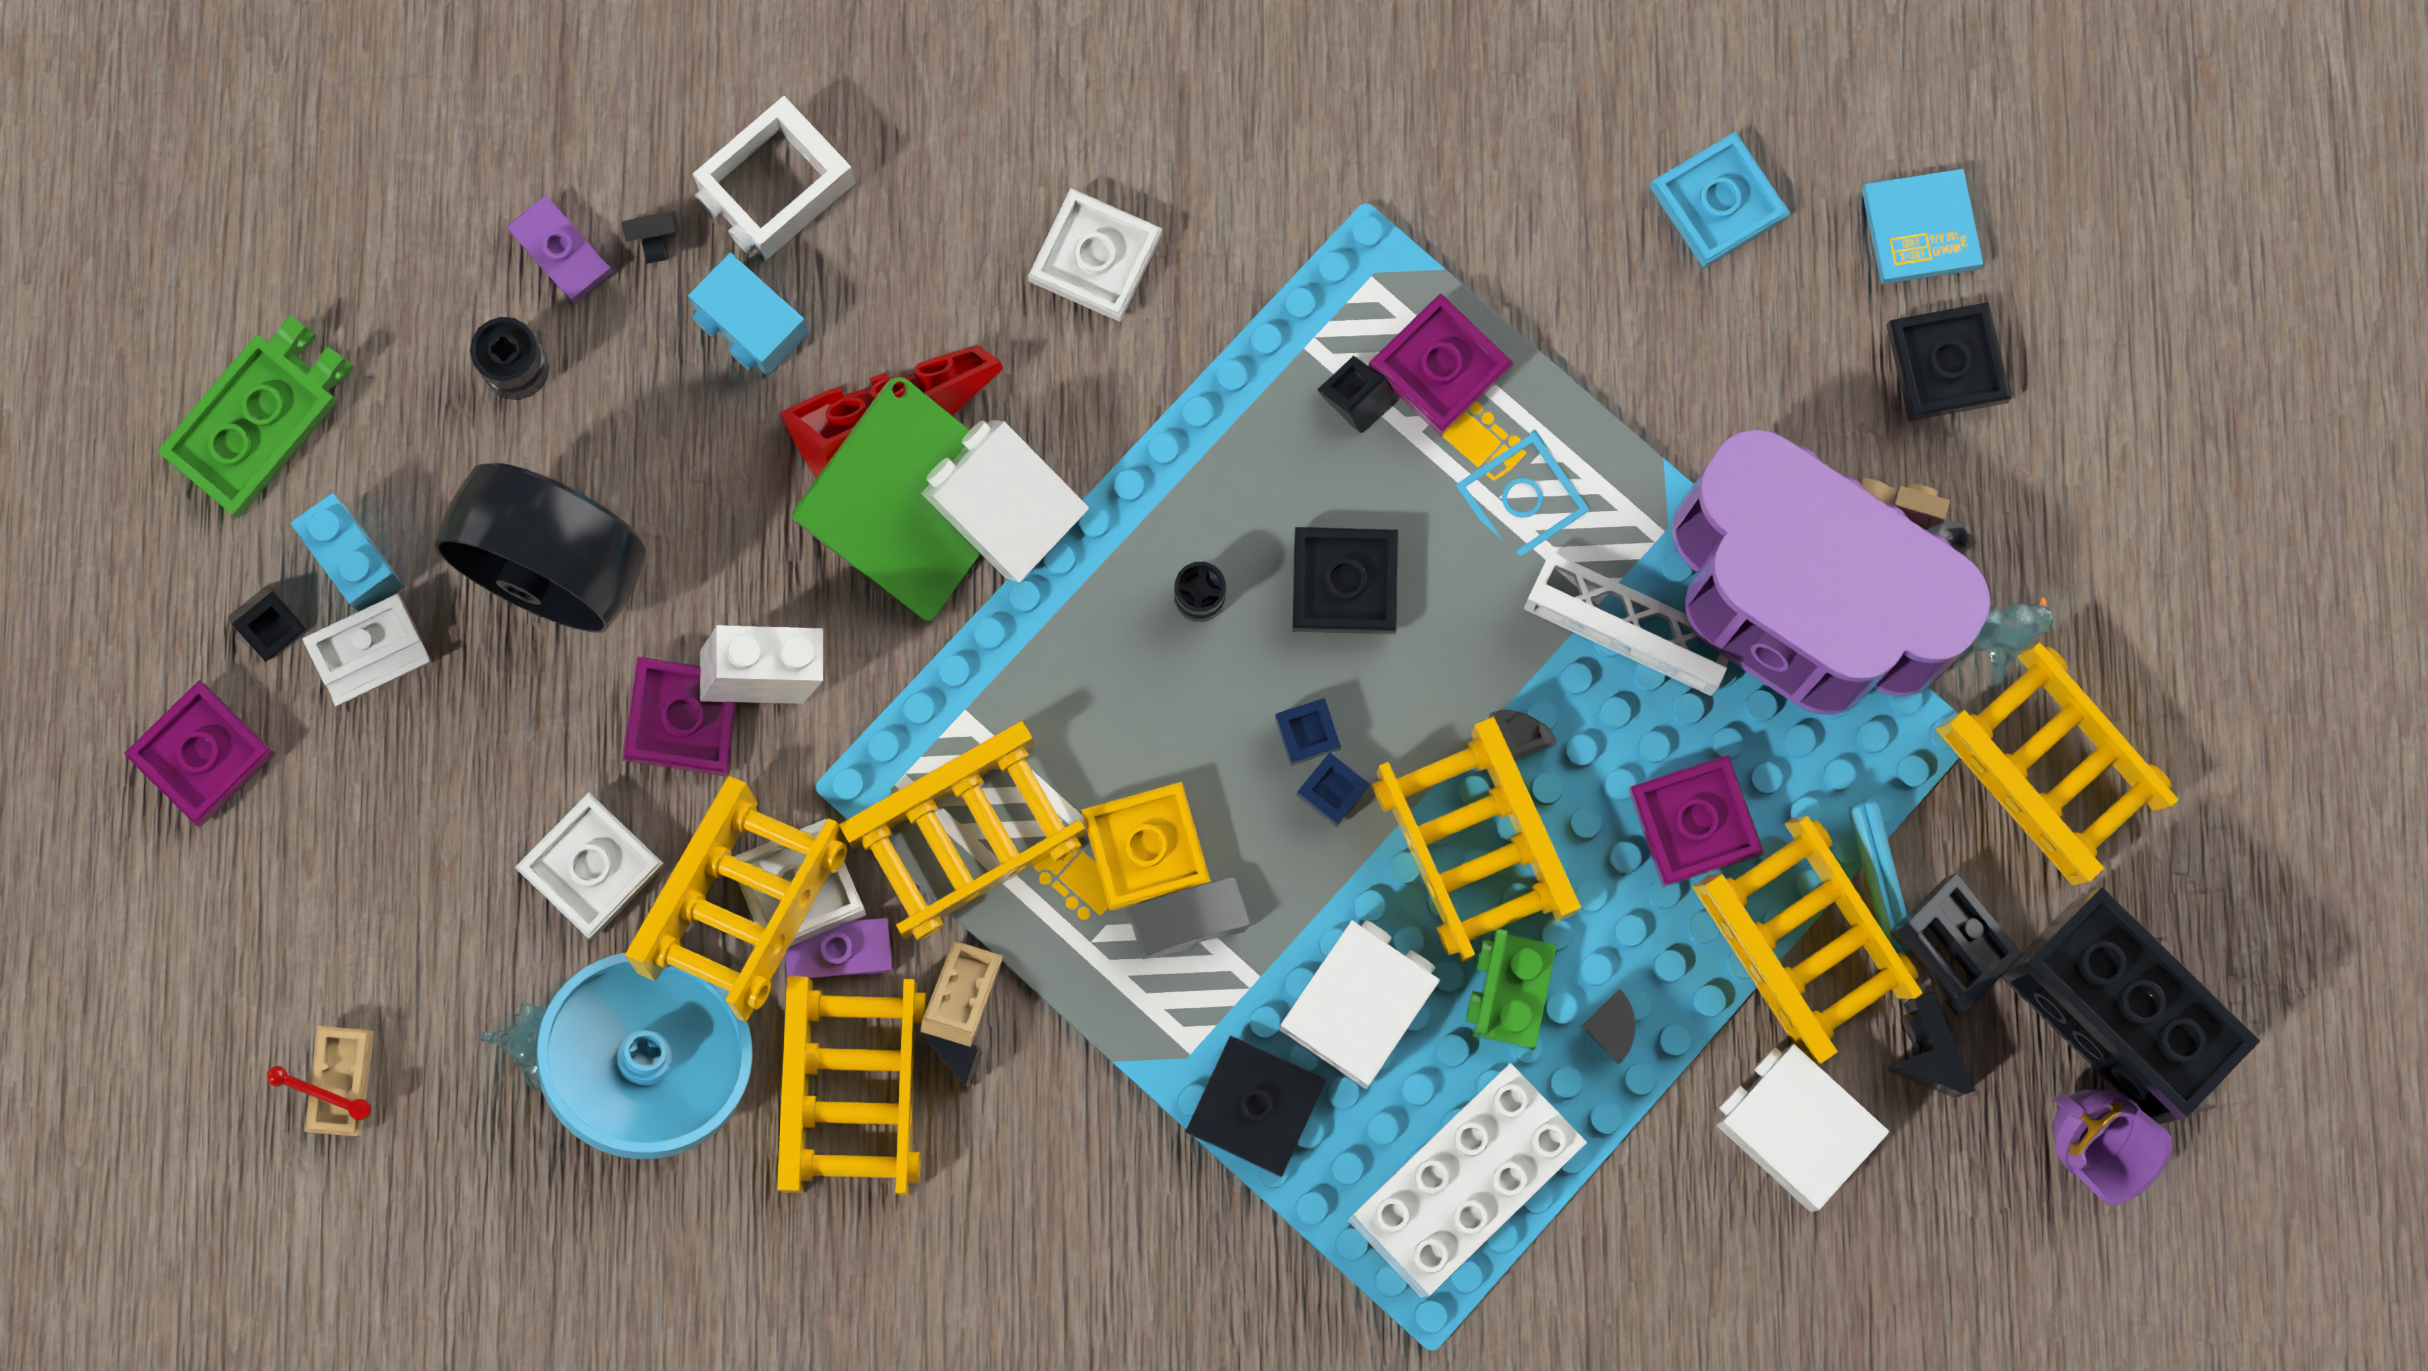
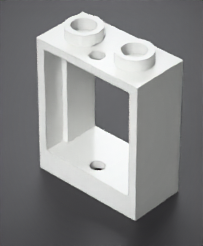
(834, 179)

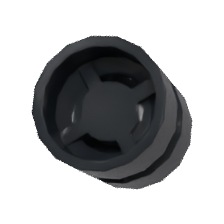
(509, 358)

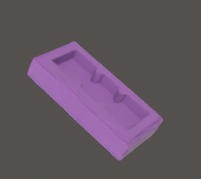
(559, 249)
(844, 951)

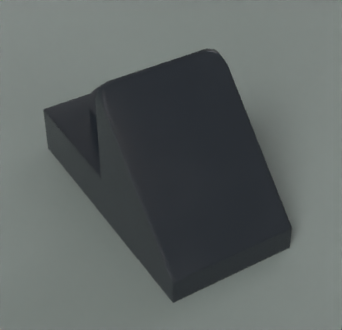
(1941, 1063)

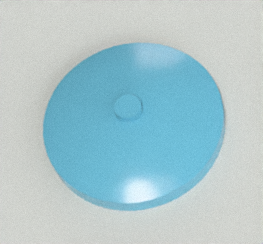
(642, 1060)

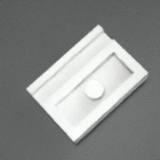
(367, 650)

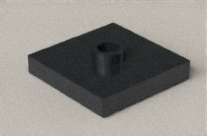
(1948, 361)
(1345, 580)
(1255, 1106)

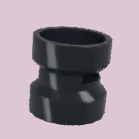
(1202, 582)

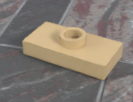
(961, 993)
(342, 1068)

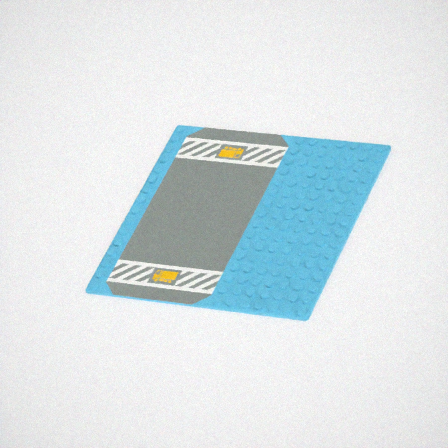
(1145, 699)

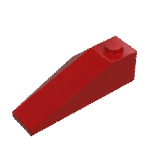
(828, 418)

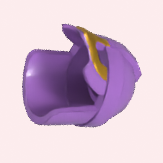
(2109, 1143)

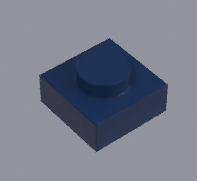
(1307, 731)
(1333, 789)

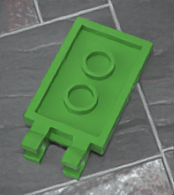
(255, 416)

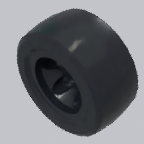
(541, 546)

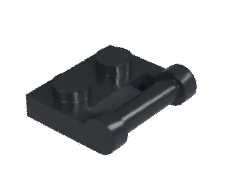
(1969, 936)

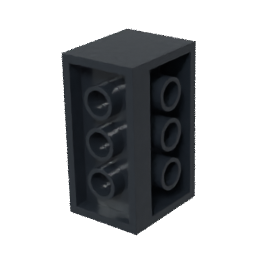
(2130, 1008)

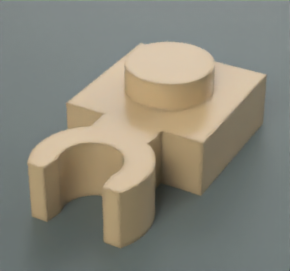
(1916, 501)

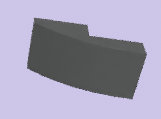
(1188, 917)

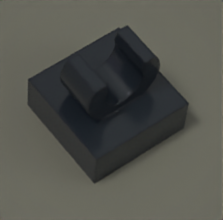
(651, 231)

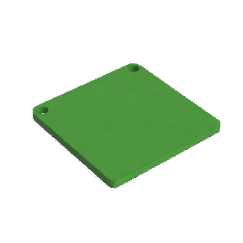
(873, 507)

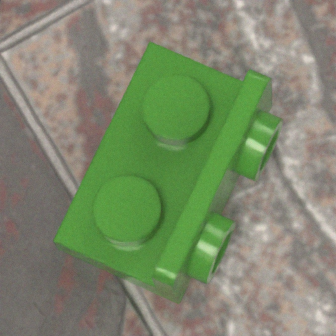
(1512, 989)

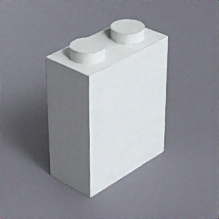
(1003, 499)
(761, 664)
(1360, 1002)
(1800, 1126)

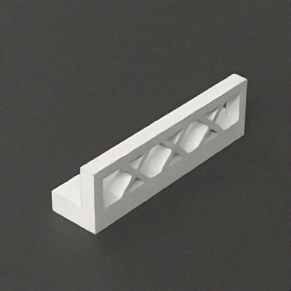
(1624, 634)

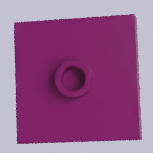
(1441, 364)
(671, 724)
(199, 753)
(1695, 821)

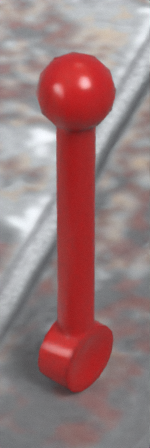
(358, 1109)

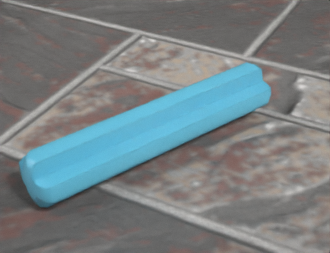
(1878, 868)

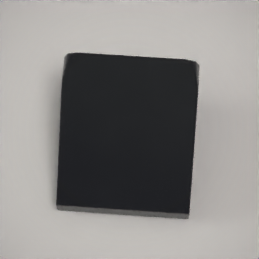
(1358, 394)
(266, 623)
(958, 1057)

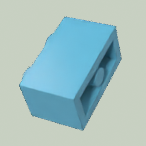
(747, 315)
(347, 553)

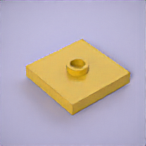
(1145, 846)

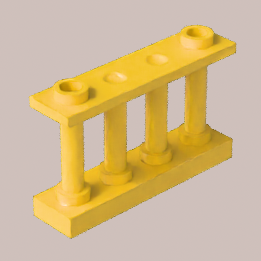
(2007, 773)
(1507, 798)
(919, 805)
(709, 858)
(1755, 941)
(804, 1111)

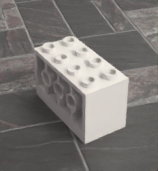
(1467, 1181)

